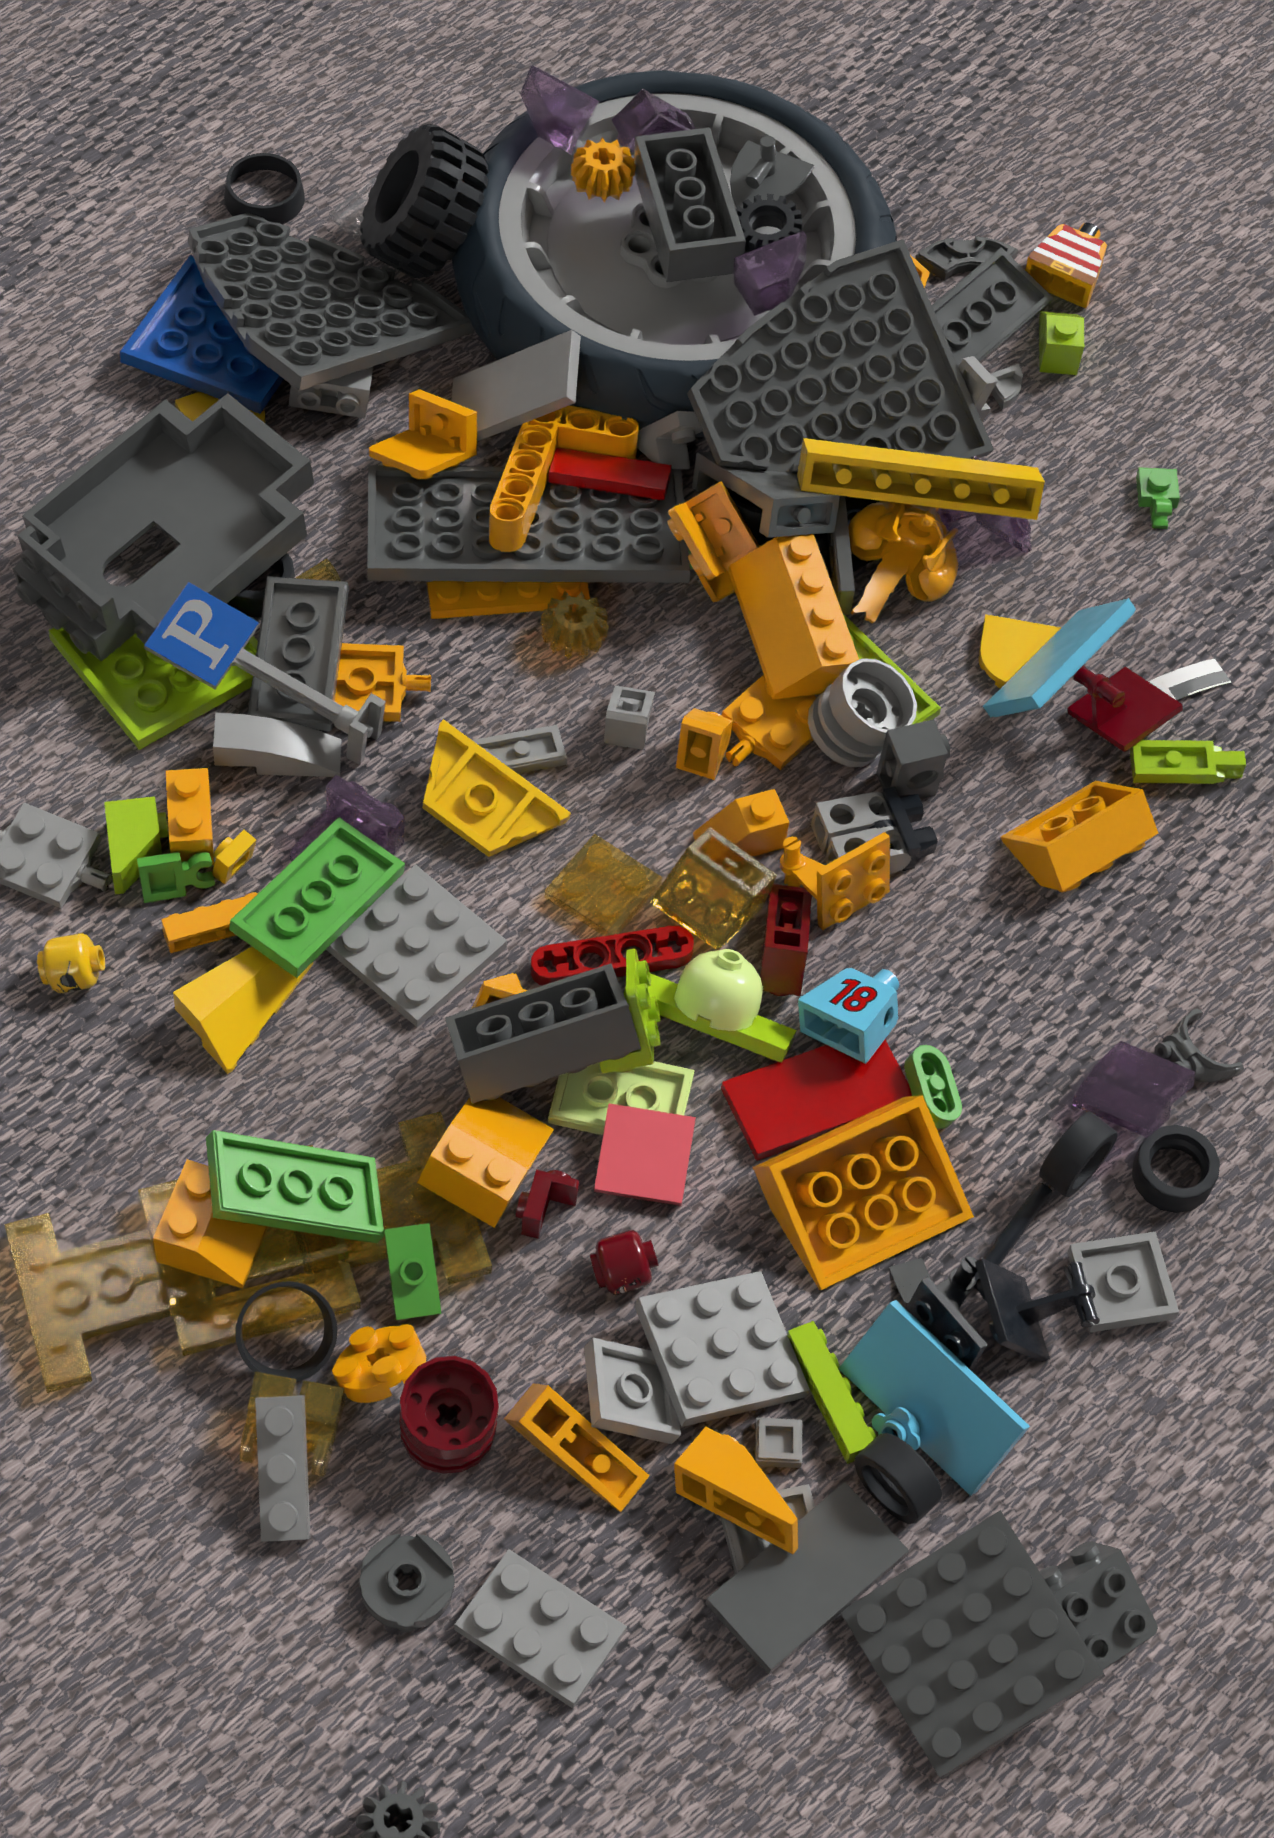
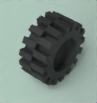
(768, 213)

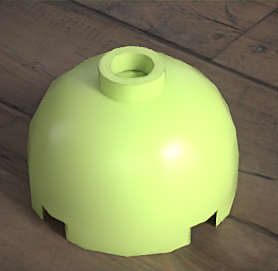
(721, 989)

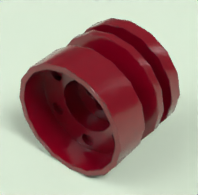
(448, 1389)

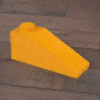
(576, 1445)
(730, 1483)

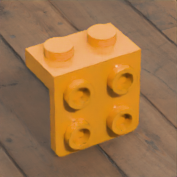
(437, 437)
(712, 531)

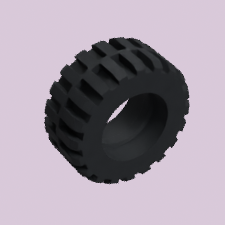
(424, 201)

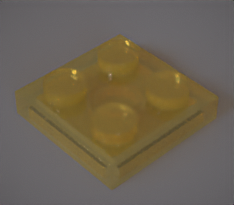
(603, 887)

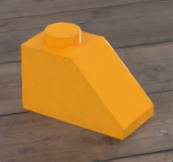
(703, 742)
(751, 823)

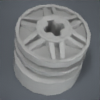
(857, 711)

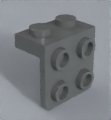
(1102, 1601)

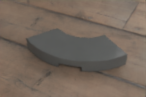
(954, 257)

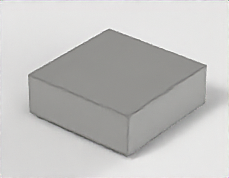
(778, 1442)

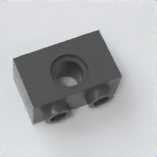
(913, 759)

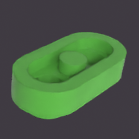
(932, 1077)

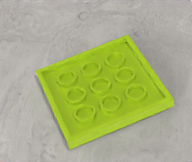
(145, 691)

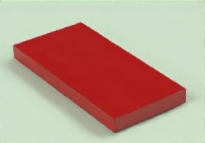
(811, 1096)

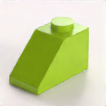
(1060, 342)
(133, 833)

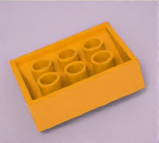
(864, 1191)

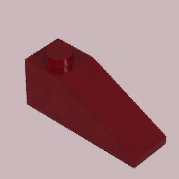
(785, 940)

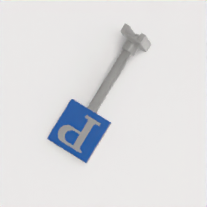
(210, 637)

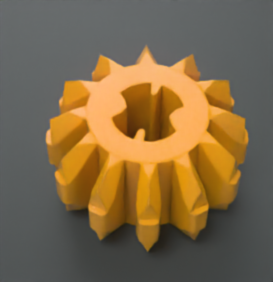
(603, 169)

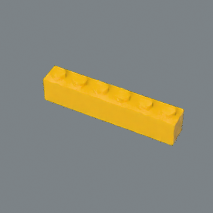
(920, 479)

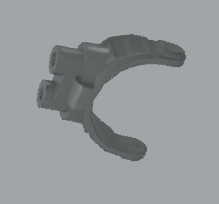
(1181, 1051)

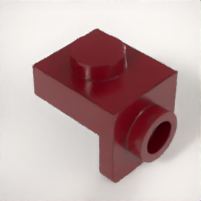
(545, 1187)

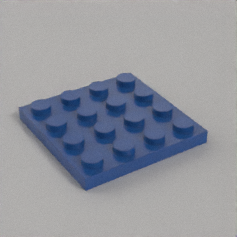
(196, 346)

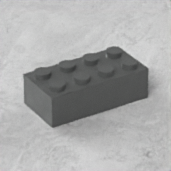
(688, 204)
(542, 1033)

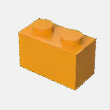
(189, 812)

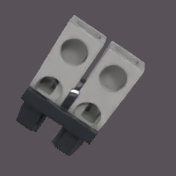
(854, 820)

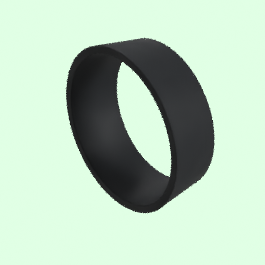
(276, 213)
(321, 1356)

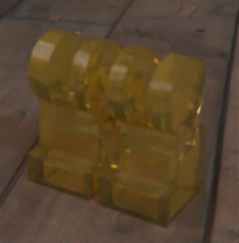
(322, 1410)

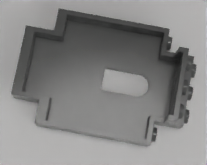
(206, 483)

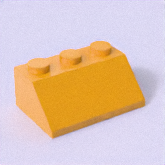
(1082, 834)

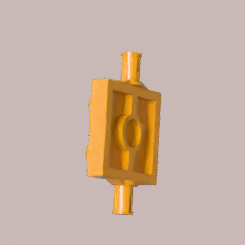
(376, 671)
(768, 726)

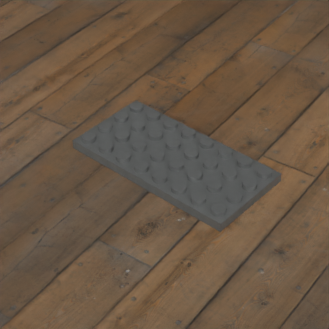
(577, 535)

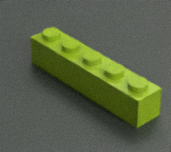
(831, 1390)

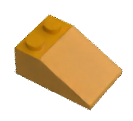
(485, 1157)

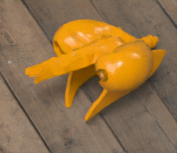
(910, 544)

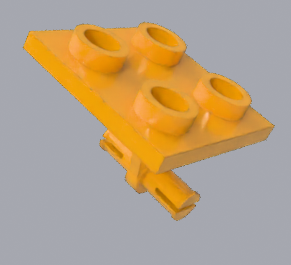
(844, 883)

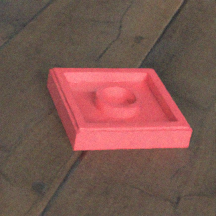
(644, 1154)

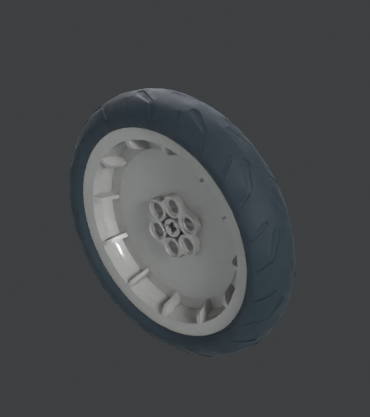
(564, 263)

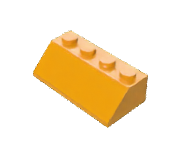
(793, 616)

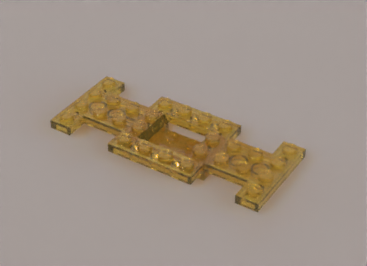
(122, 1285)

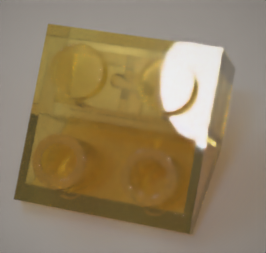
(714, 889)

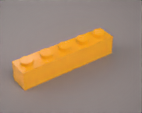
(202, 924)

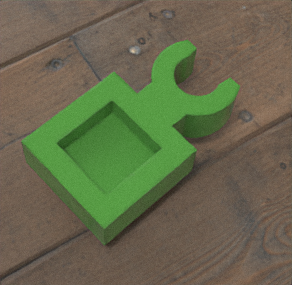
(166, 876)

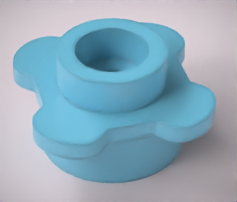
(903, 1423)

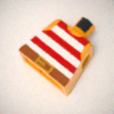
(1069, 262)

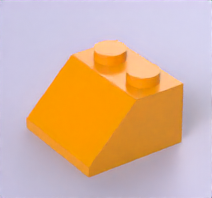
(198, 1242)

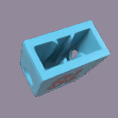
(851, 1012)

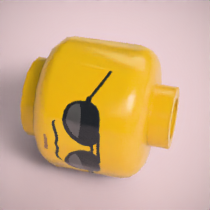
(70, 963)

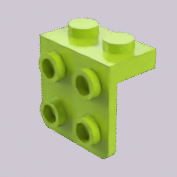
(644, 1014)

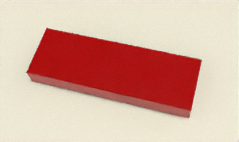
(610, 473)

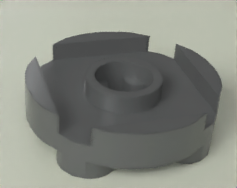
(407, 1608)

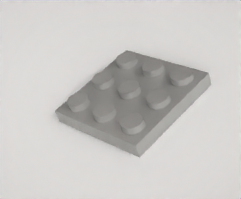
(417, 946)
(721, 1348)

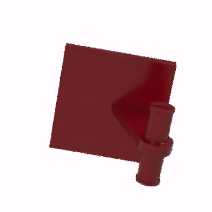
(1122, 706)

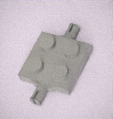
(48, 856)

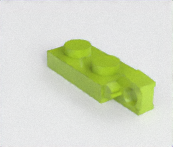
(1184, 762)

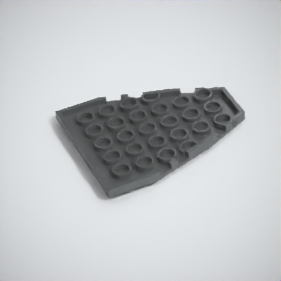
(314, 304)
(841, 363)

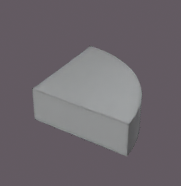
(1007, 386)

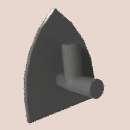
(766, 171)

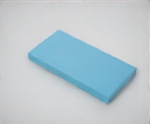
(1059, 658)
(958, 1415)

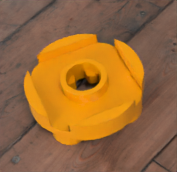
(378, 1361)

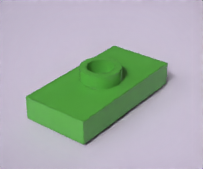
(412, 1271)

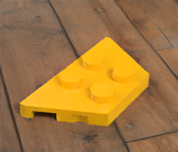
(484, 796)

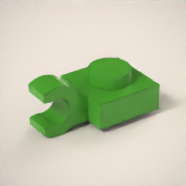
(1159, 491)

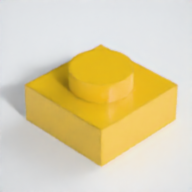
(232, 856)

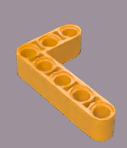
(531, 459)

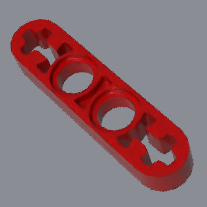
(610, 950)

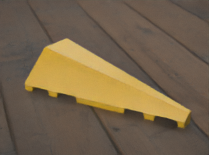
(234, 1003)

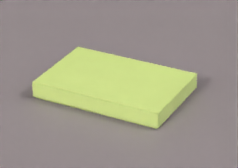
(584, 1096)

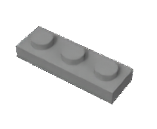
(282, 1468)

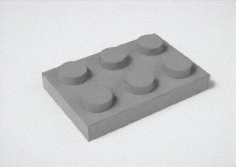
(540, 1628)

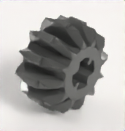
(405, 1807)

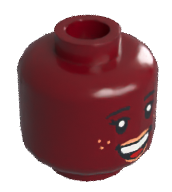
(623, 1262)

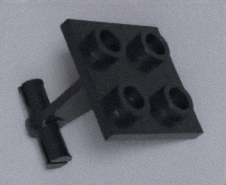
(938, 1312)
(1018, 1317)

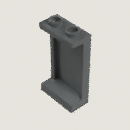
(784, 505)

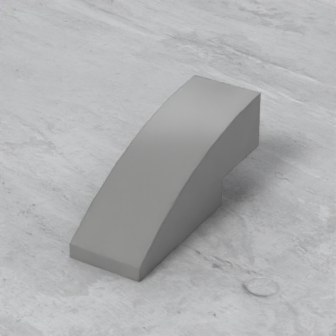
(274, 746)

